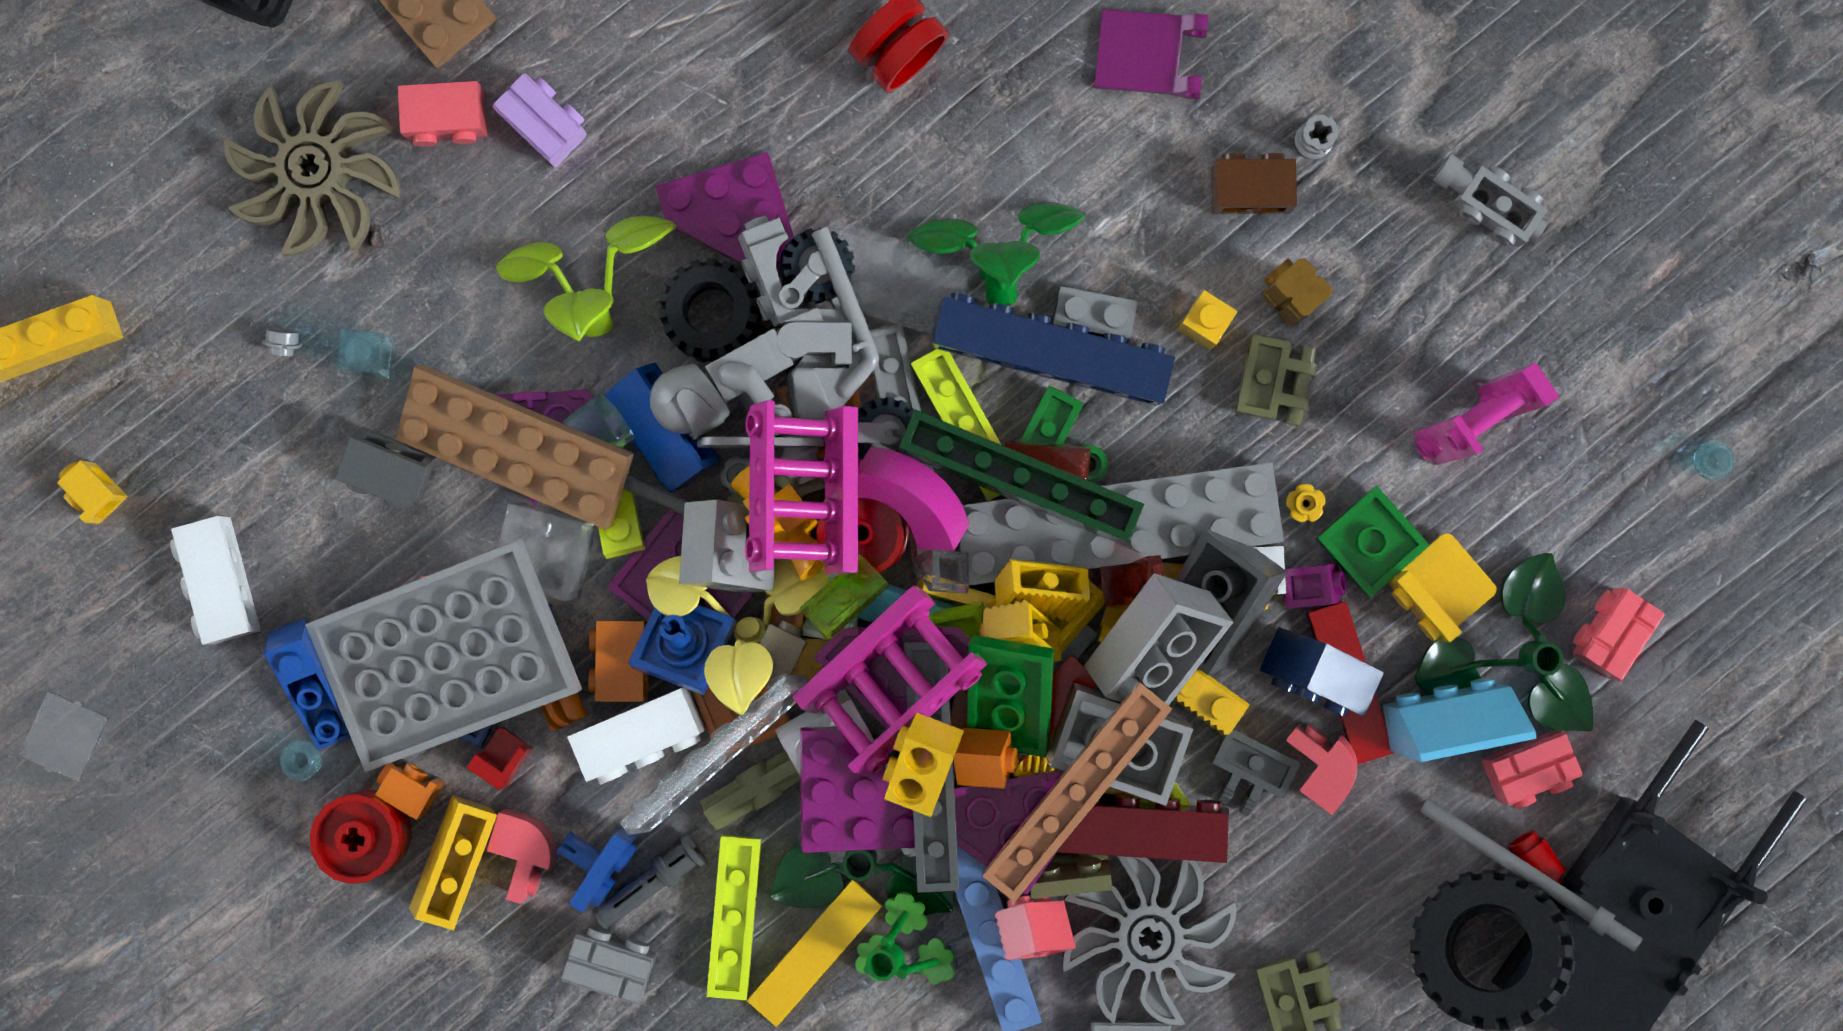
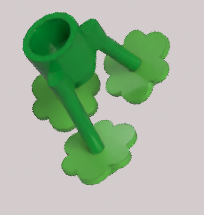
(884, 958)

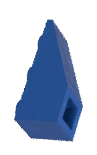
(305, 683)

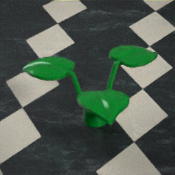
(998, 263)

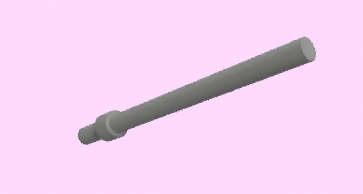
(1599, 919)

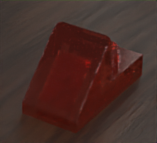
(1124, 582)

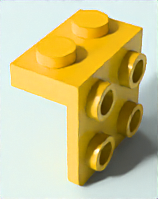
(1442, 588)

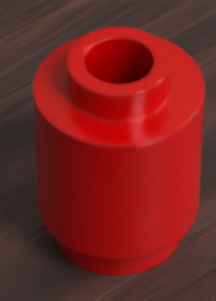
(1538, 853)

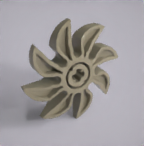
(310, 148)

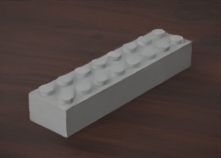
(1175, 515)

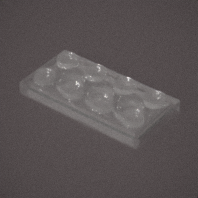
(901, 280)

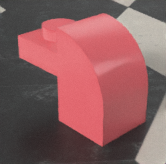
(1335, 770)
(529, 843)

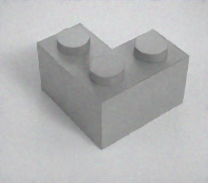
(716, 549)

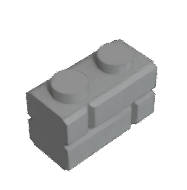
(609, 965)

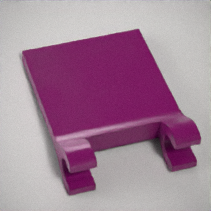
(1145, 52)

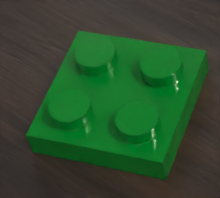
(1372, 541)

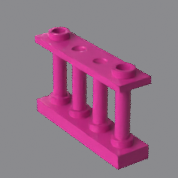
(1501, 399)
(838, 471)
(851, 668)

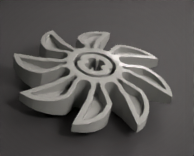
(1165, 952)

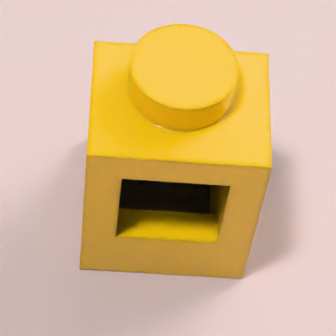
(90, 490)

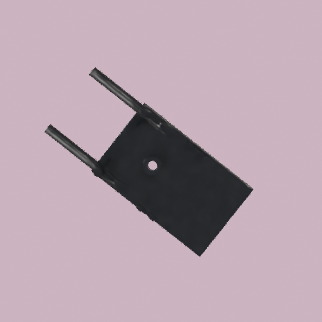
(1622, 869)

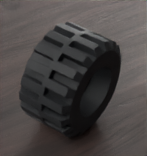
(692, 282)

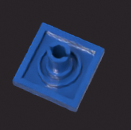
(678, 646)
(598, 865)

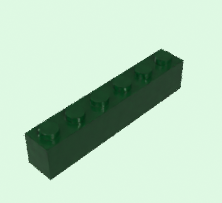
(1021, 478)

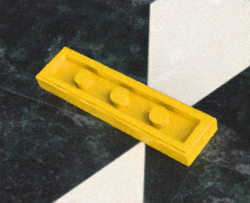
(814, 953)

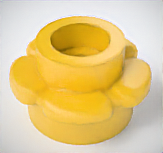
(1296, 508)

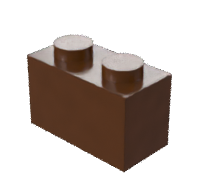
(1254, 184)

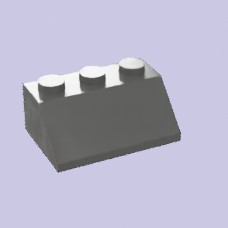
(1240, 582)

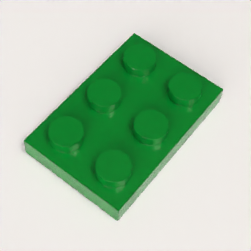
(1013, 692)

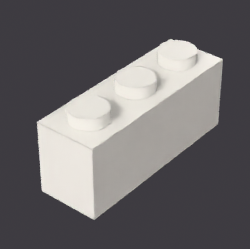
(214, 580)

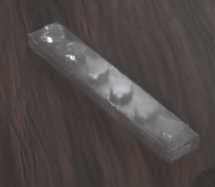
(708, 760)

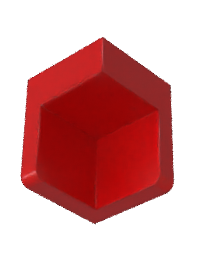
(500, 758)

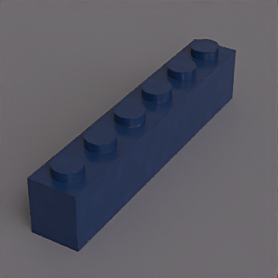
(1051, 350)

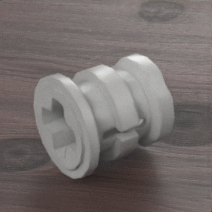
(1312, 148)

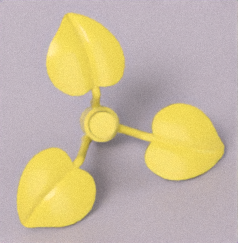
(742, 670)

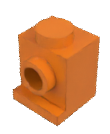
(408, 789)

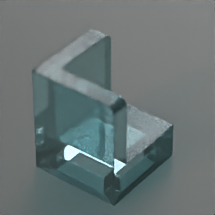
(601, 421)

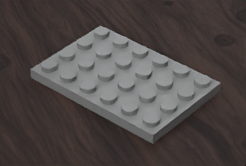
(444, 656)

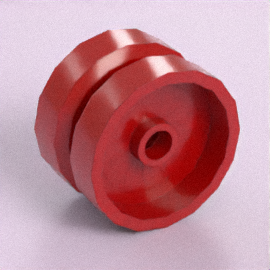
(898, 43)
(887, 536)
(337, 842)

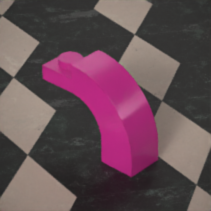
(916, 494)

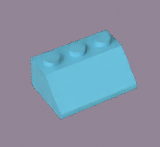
(1456, 720)

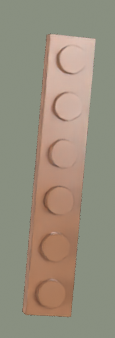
(1076, 791)

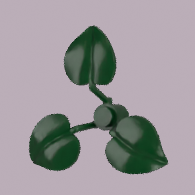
(1539, 595)
(813, 882)

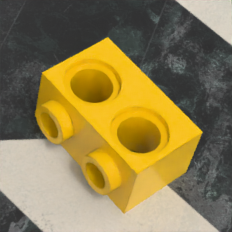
(922, 763)

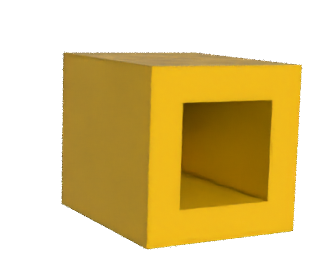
(1207, 320)

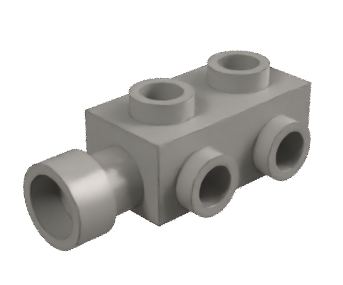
(1499, 198)

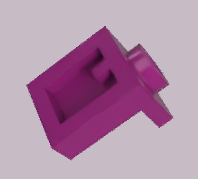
(1314, 586)

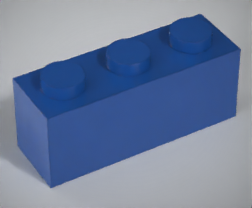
(670, 454)

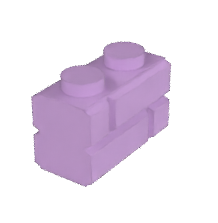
(540, 119)

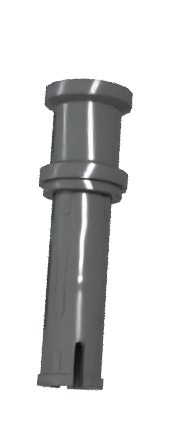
(665, 871)

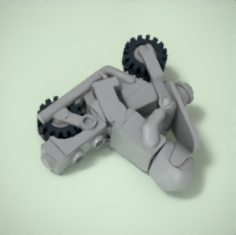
(831, 342)

